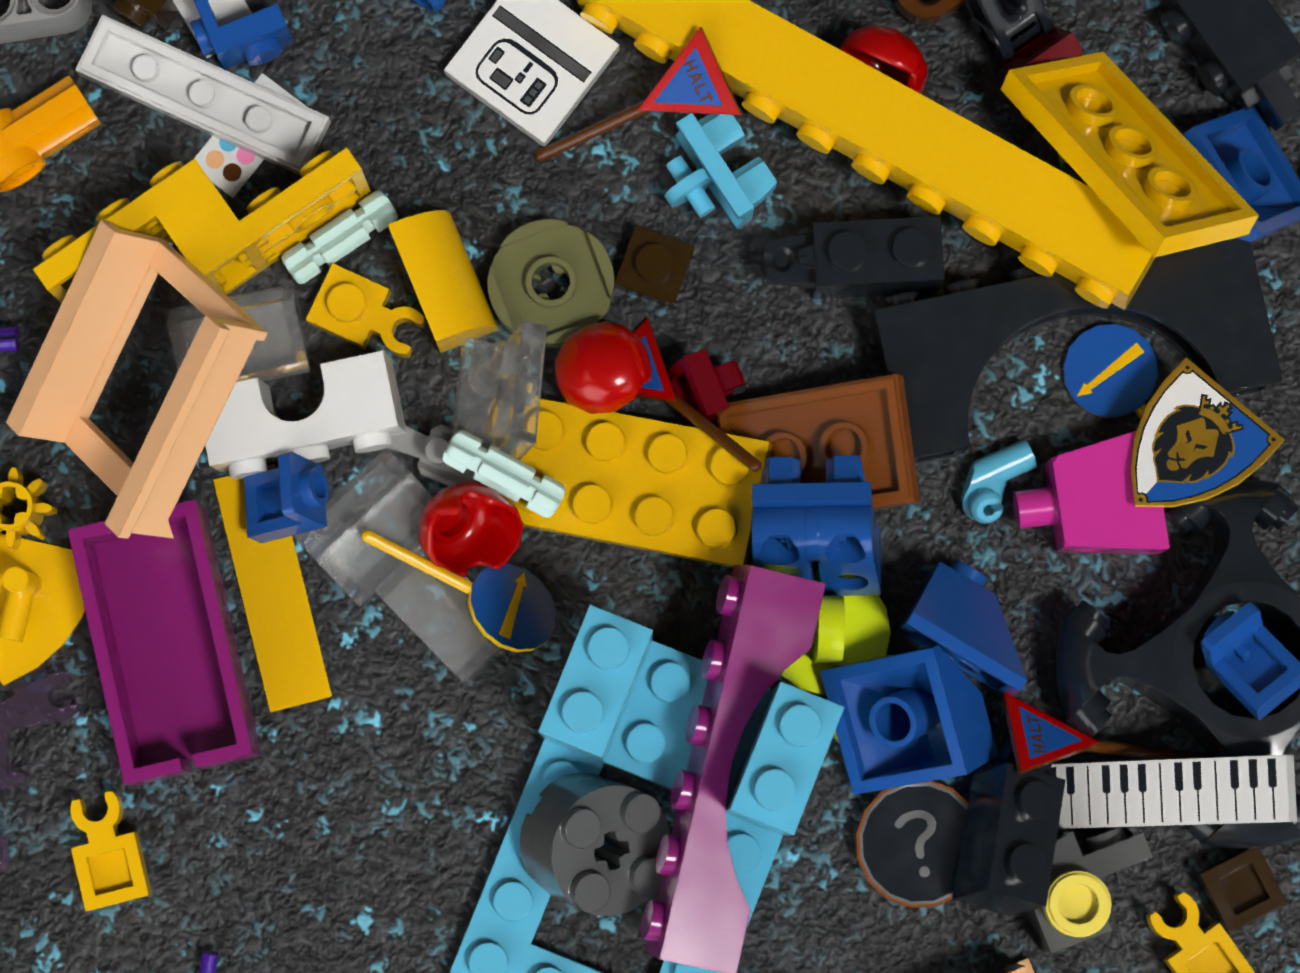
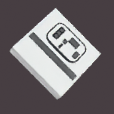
(532, 63)

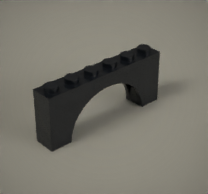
(1196, 299)

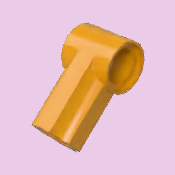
(41, 130)

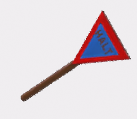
(689, 86)
(661, 389)
(1044, 740)

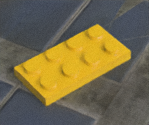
(1129, 153)
(645, 484)

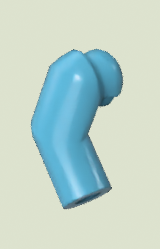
(988, 480)

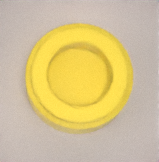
(1077, 904)

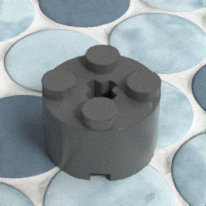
(594, 844)

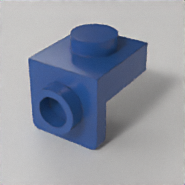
(250, 38)
(286, 499)
(1250, 660)

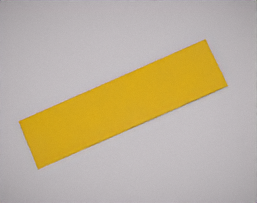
(274, 607)

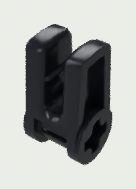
(1008, 24)

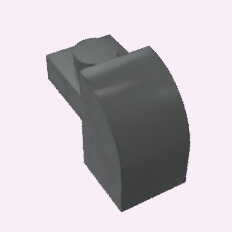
(1107, 854)

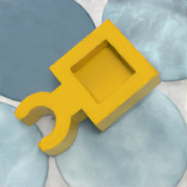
(356, 309)
(111, 865)
(1197, 949)

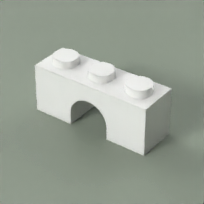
(357, 409)

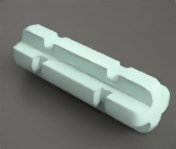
(339, 237)
(504, 473)

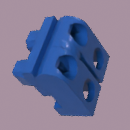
(820, 523)

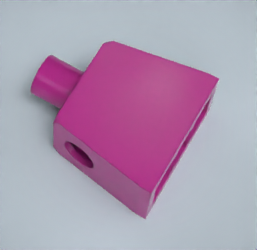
(1093, 503)

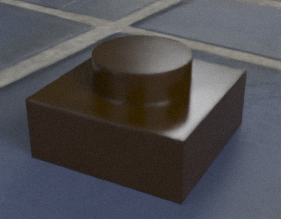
(140, 12)
(654, 266)
(1241, 889)

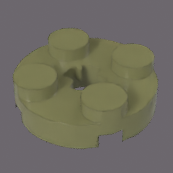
(568, 252)

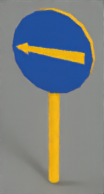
(1110, 371)
(505, 603)

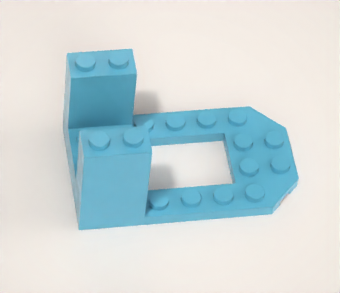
(630, 708)

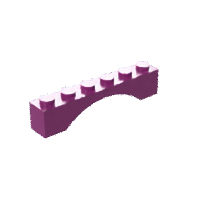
(699, 902)

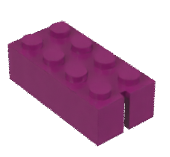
(165, 647)

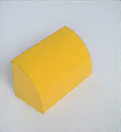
(443, 278)

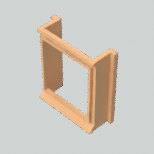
(83, 352)

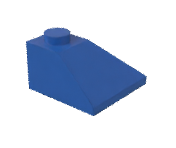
(1253, 165)
(967, 626)
(908, 719)

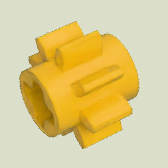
(28, 521)

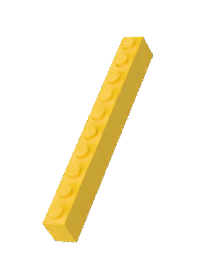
(898, 138)

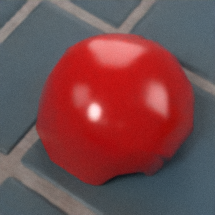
(889, 53)
(602, 367)
(469, 528)

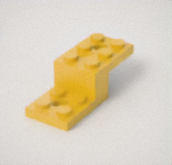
(194, 216)

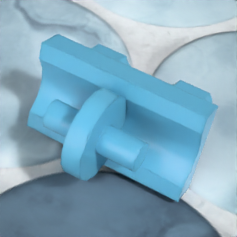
(735, 191)

